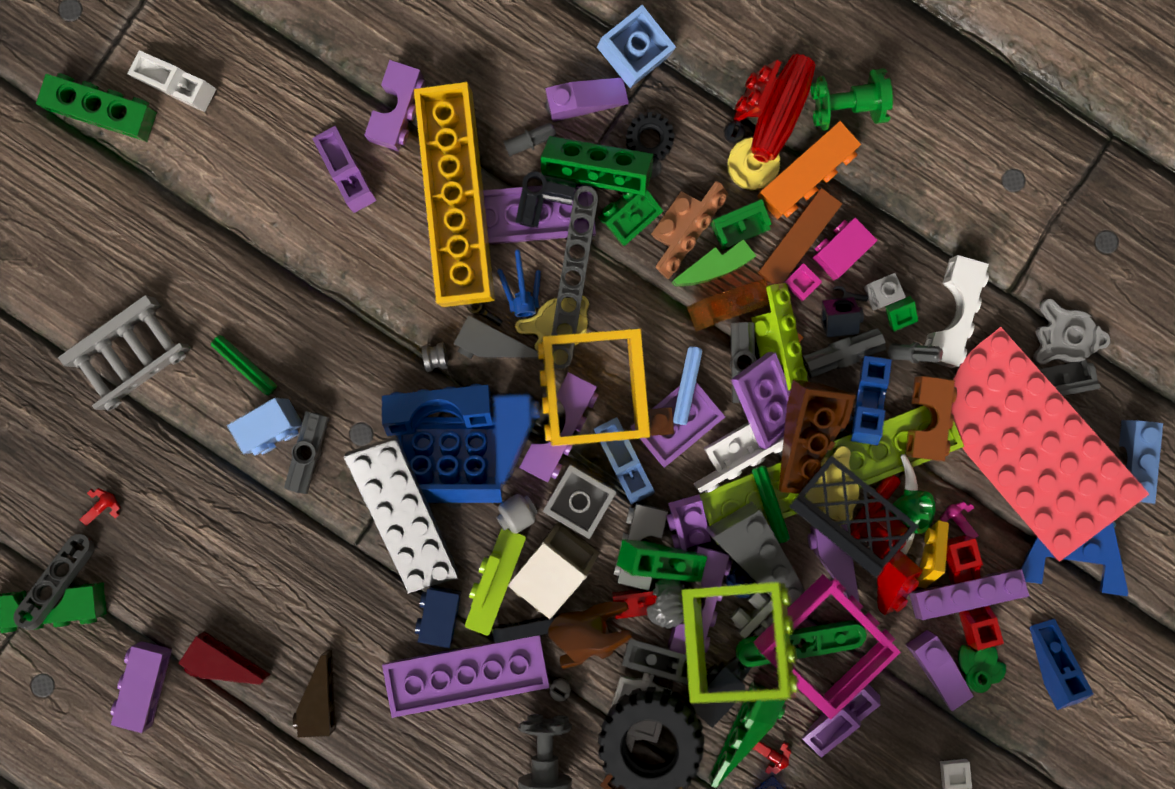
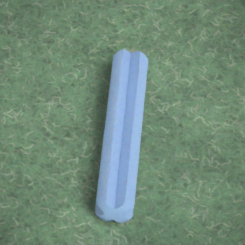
(687, 385)

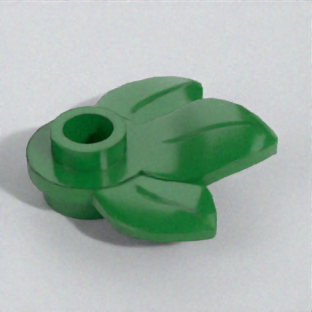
(980, 663)

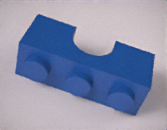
(870, 400)

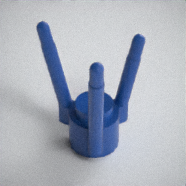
(523, 304)

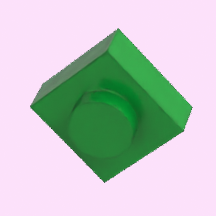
(902, 313)

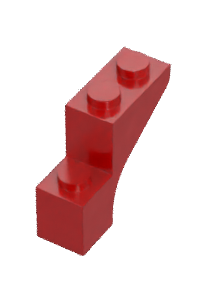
(899, 574)

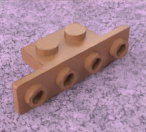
(684, 225)

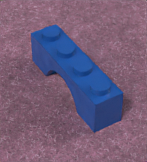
(405, 410)

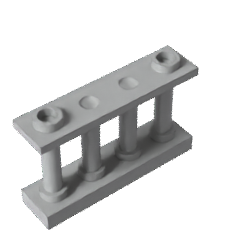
(101, 341)

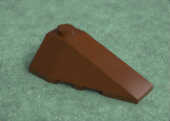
(811, 425)

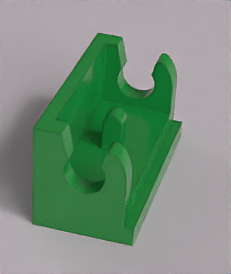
(741, 224)

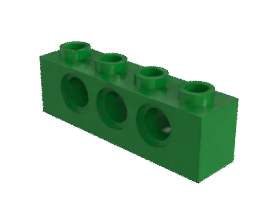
(56, 95)
(597, 165)

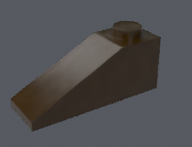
(317, 709)

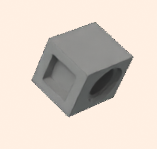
(884, 291)

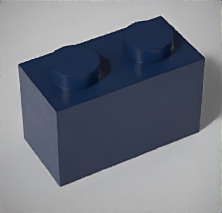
(438, 616)

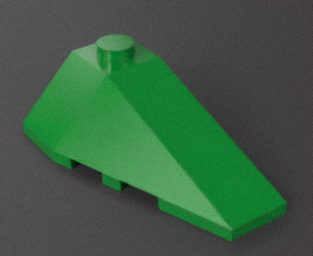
(749, 727)

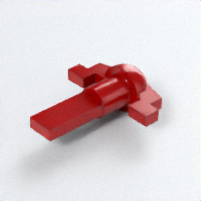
(106, 500)
(780, 761)

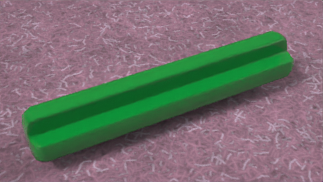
(243, 365)
(770, 503)

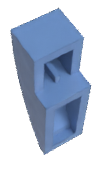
(625, 464)

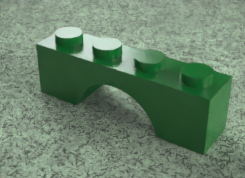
(79, 603)

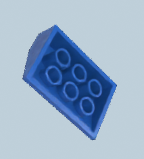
(514, 424)
(454, 461)

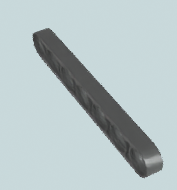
(578, 265)

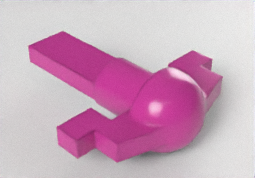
(954, 511)

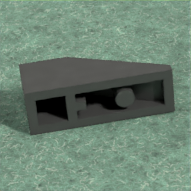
(486, 342)
(656, 661)

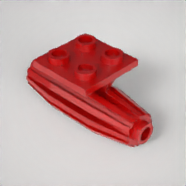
(775, 103)

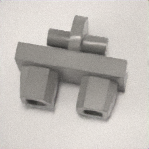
(747, 623)

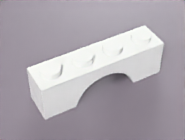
(965, 280)

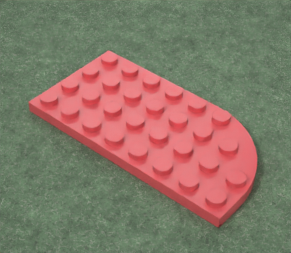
(1038, 448)

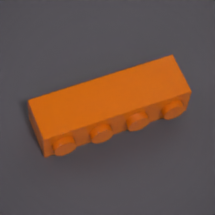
(808, 170)

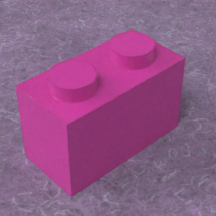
(844, 248)

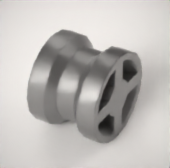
(434, 357)

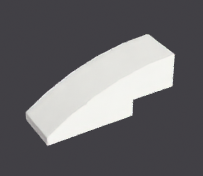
(172, 81)

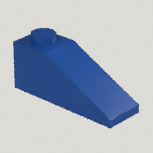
(1058, 666)

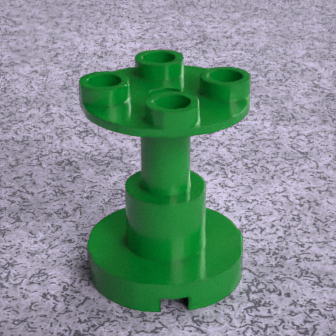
(871, 97)

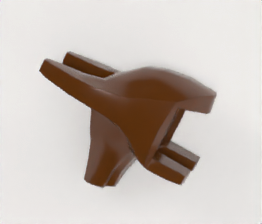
(587, 634)

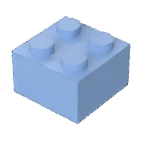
(636, 46)
(265, 426)

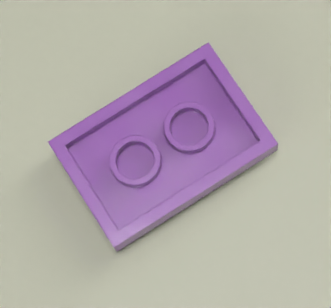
(764, 398)
(701, 419)

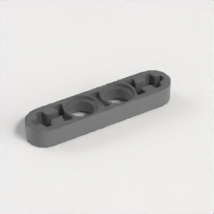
(58, 584)

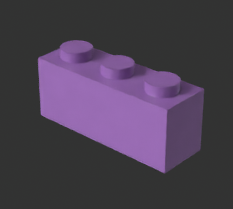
(140, 686)

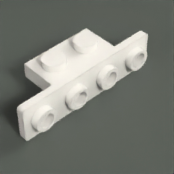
(732, 455)

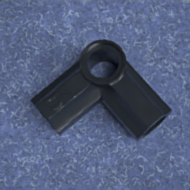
(531, 202)

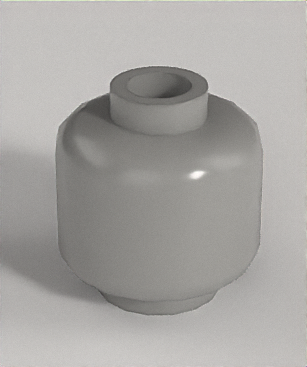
(516, 513)

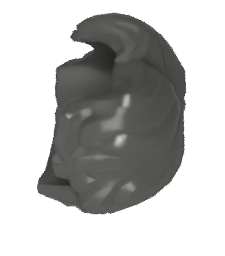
(668, 607)

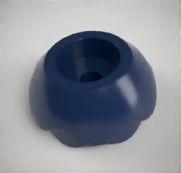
(740, 577)

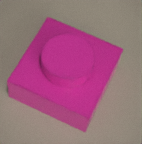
(803, 282)

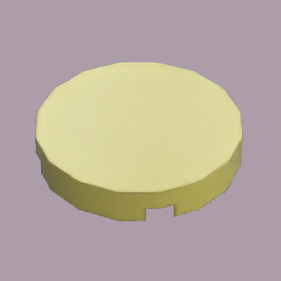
(748, 171)

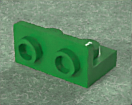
(630, 215)

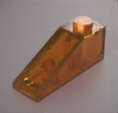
(728, 305)

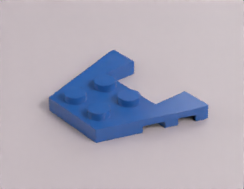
(1099, 550)

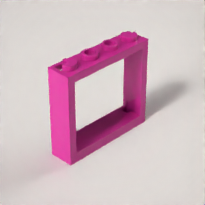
(860, 674)

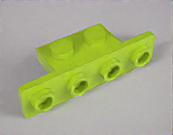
(778, 334)
(494, 582)

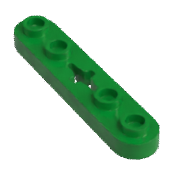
(819, 641)

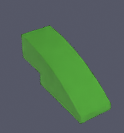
(715, 265)

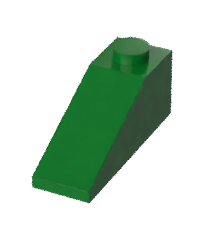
(660, 561)

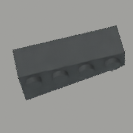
(755, 548)

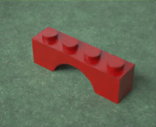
(964, 564)

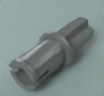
(529, 139)
(915, 352)

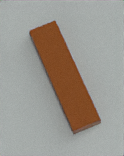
(800, 237)

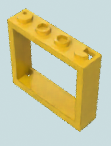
(638, 386)

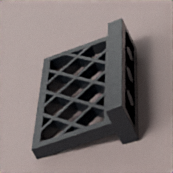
(837, 534)

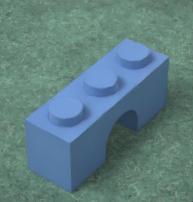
(1143, 449)

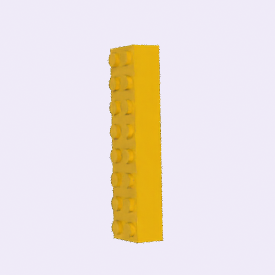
(454, 195)

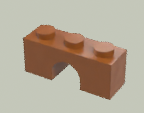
(937, 397)

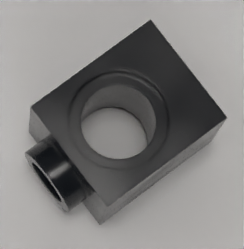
(841, 317)

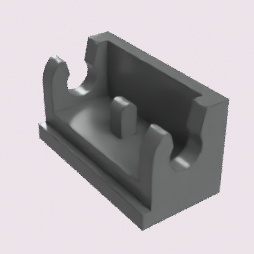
(1072, 377)

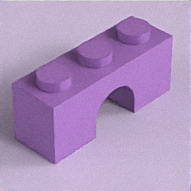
(391, 127)

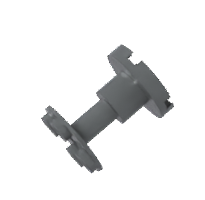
(545, 765)

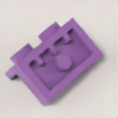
(689, 522)

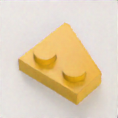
(934, 554)

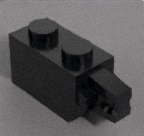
(721, 678)

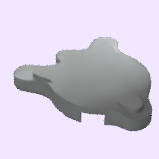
(1068, 336)

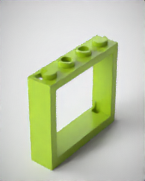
(696, 652)

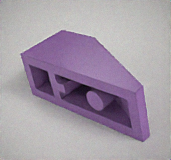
(585, 97)
(835, 561)
(940, 669)

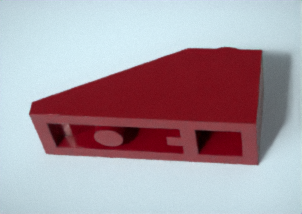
(216, 661)

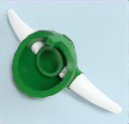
(914, 504)

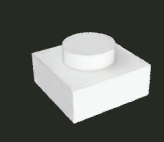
(956, 774)

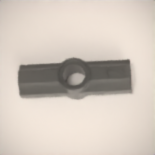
(741, 345)
(844, 352)
(301, 469)

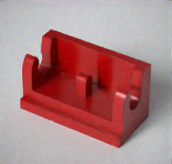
(637, 601)

